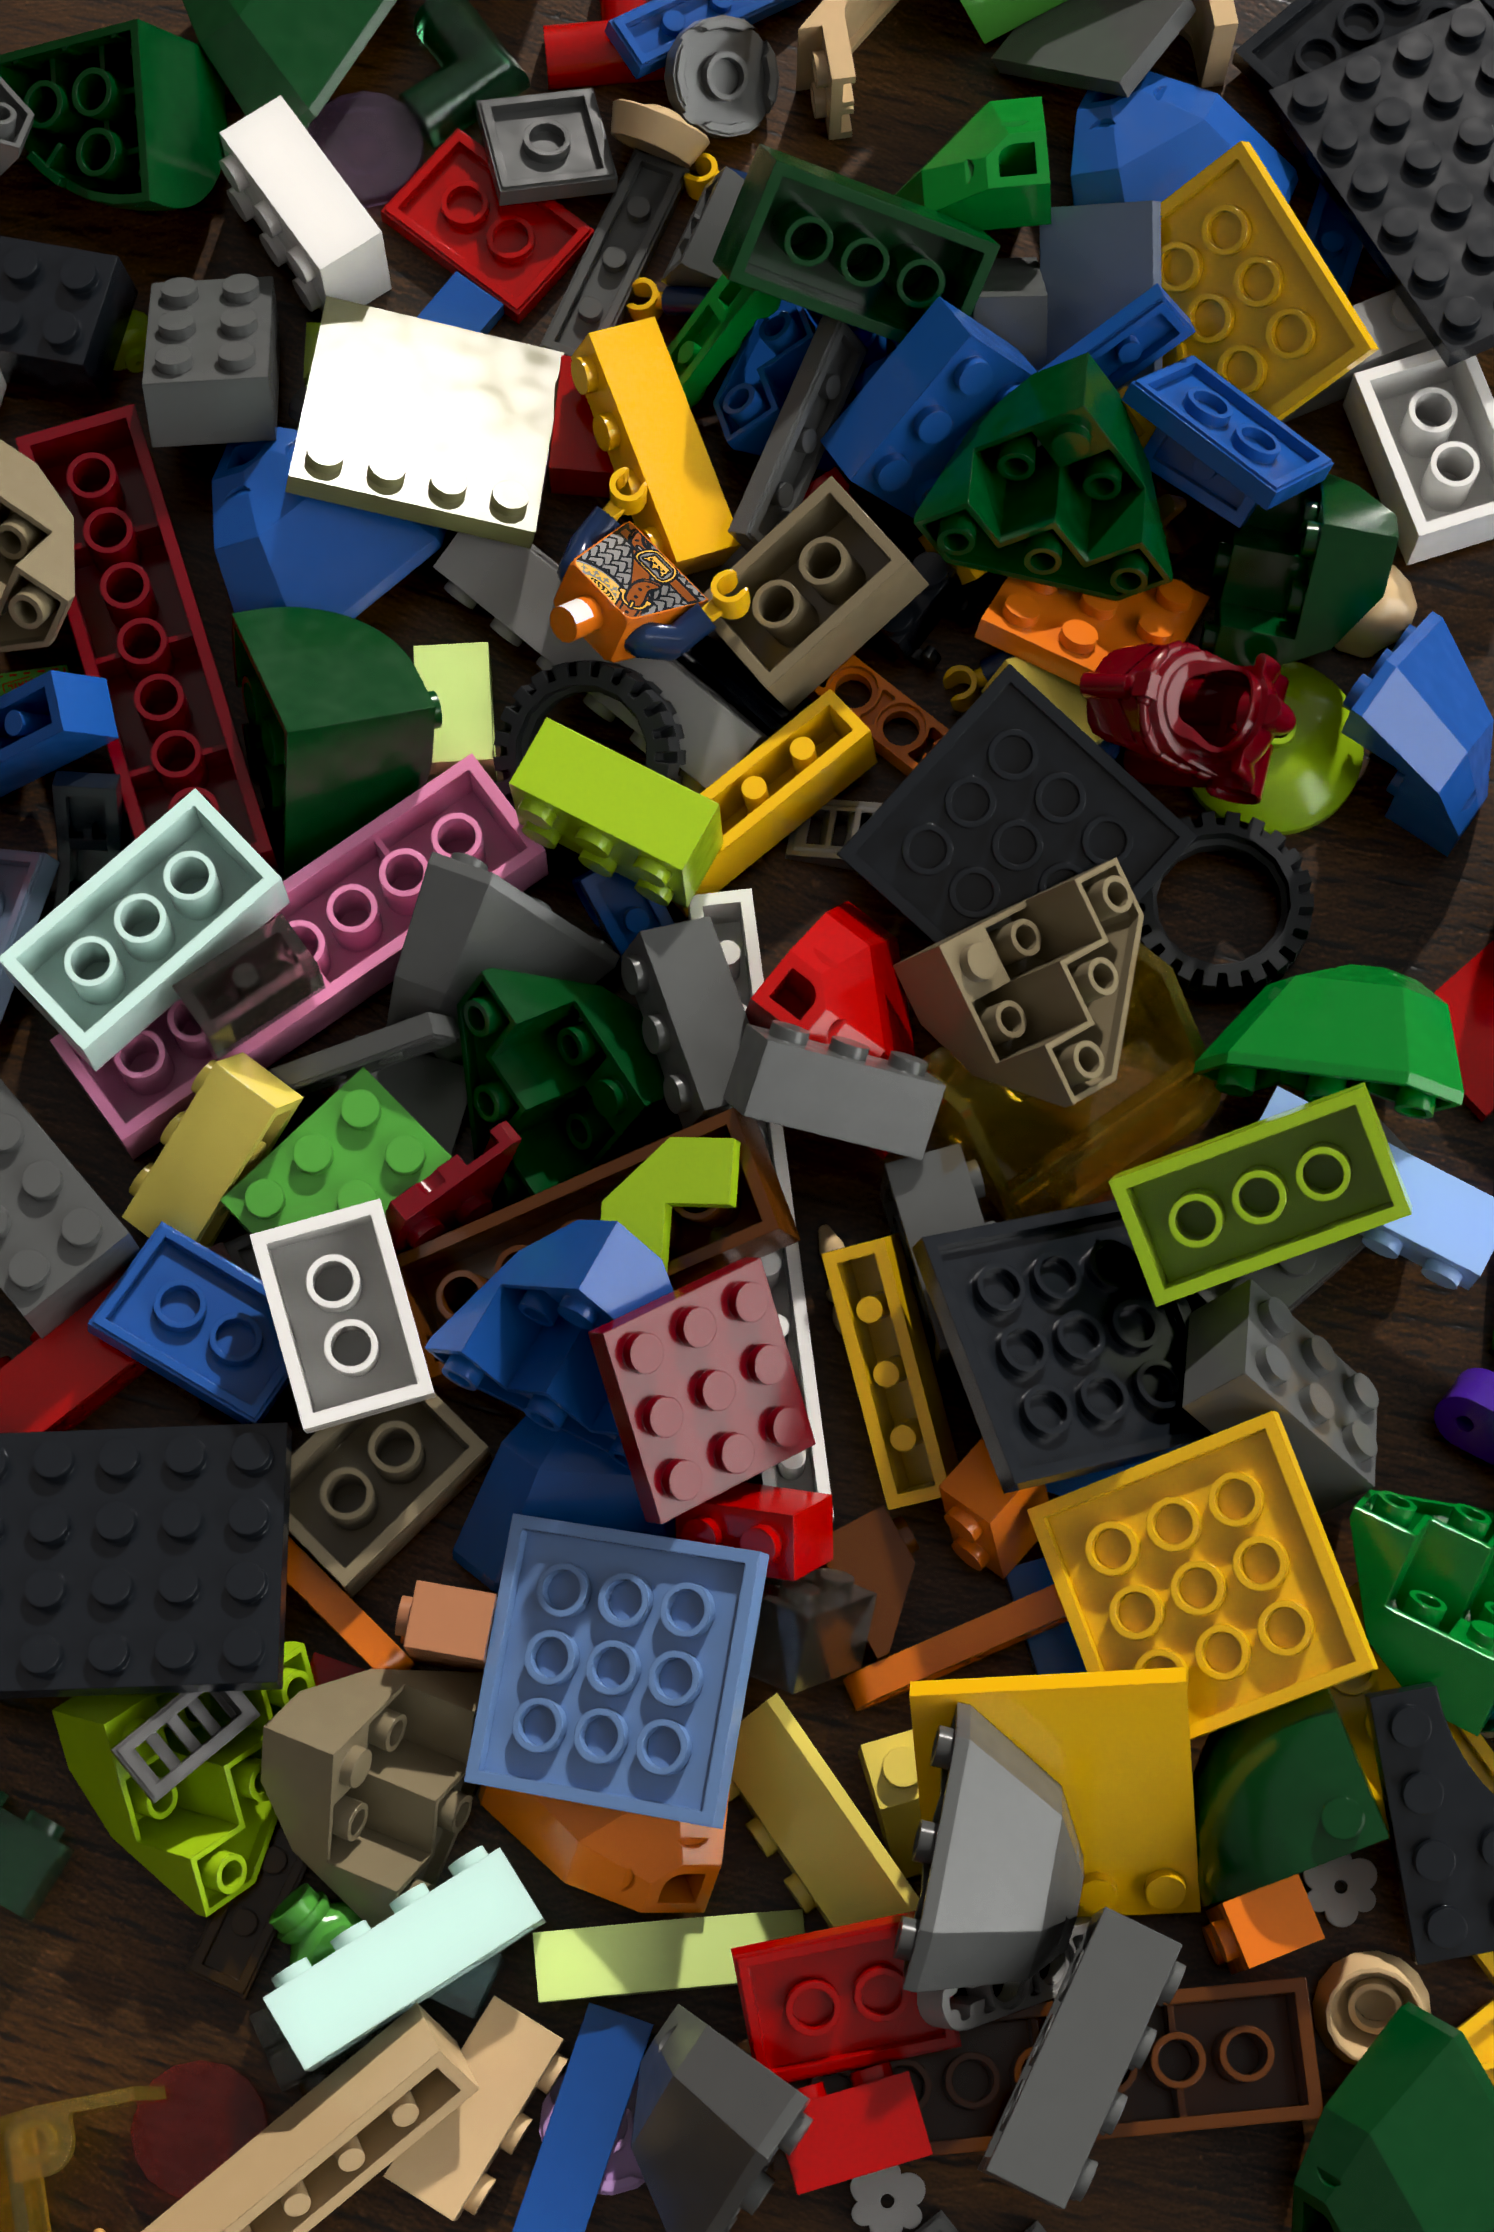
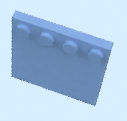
(617, 1669)

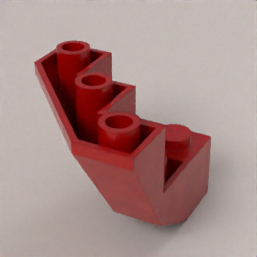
(840, 985)

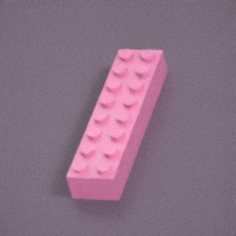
(352, 919)

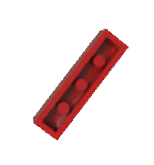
(63, 1376)

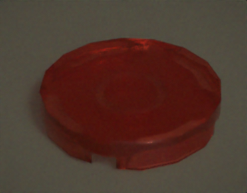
(199, 2125)

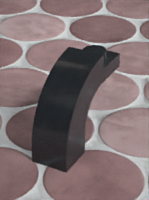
(88, 826)

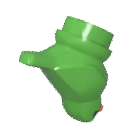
(310, 1922)

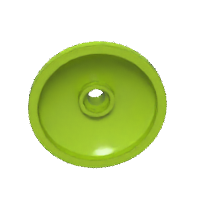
(1309, 767)

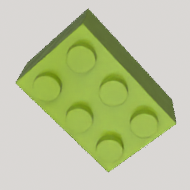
(616, 814)

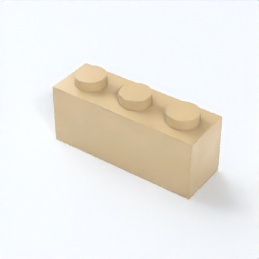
(509, 2062)

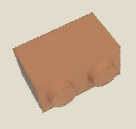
(446, 1626)

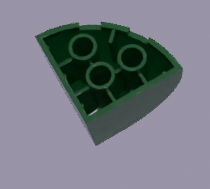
(123, 115)
(332, 725)
(1279, 1798)

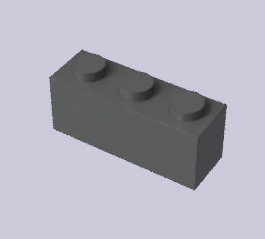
(688, 1013)
(835, 1089)

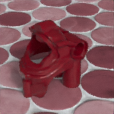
(1187, 726)

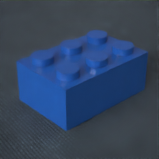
(923, 405)

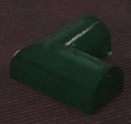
(471, 70)

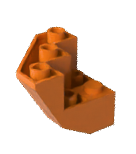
(615, 1853)

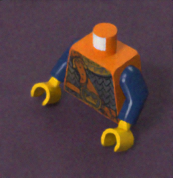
(628, 593)

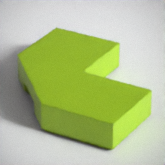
(675, 1175)

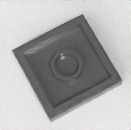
(546, 146)

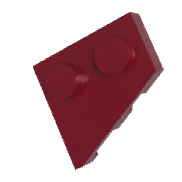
(452, 1193)

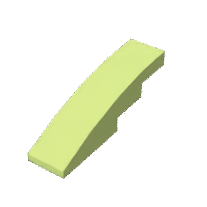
(651, 1954)

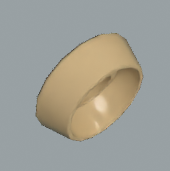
(657, 132)
(1368, 1983)

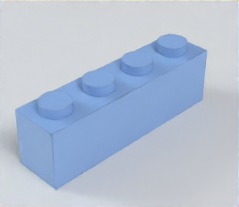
(1448, 1223)

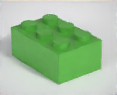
(341, 1156)

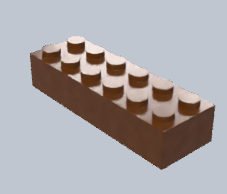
(702, 1239)

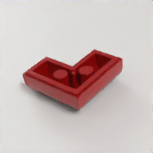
(584, 55)

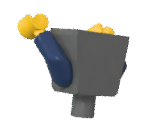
(691, 268)

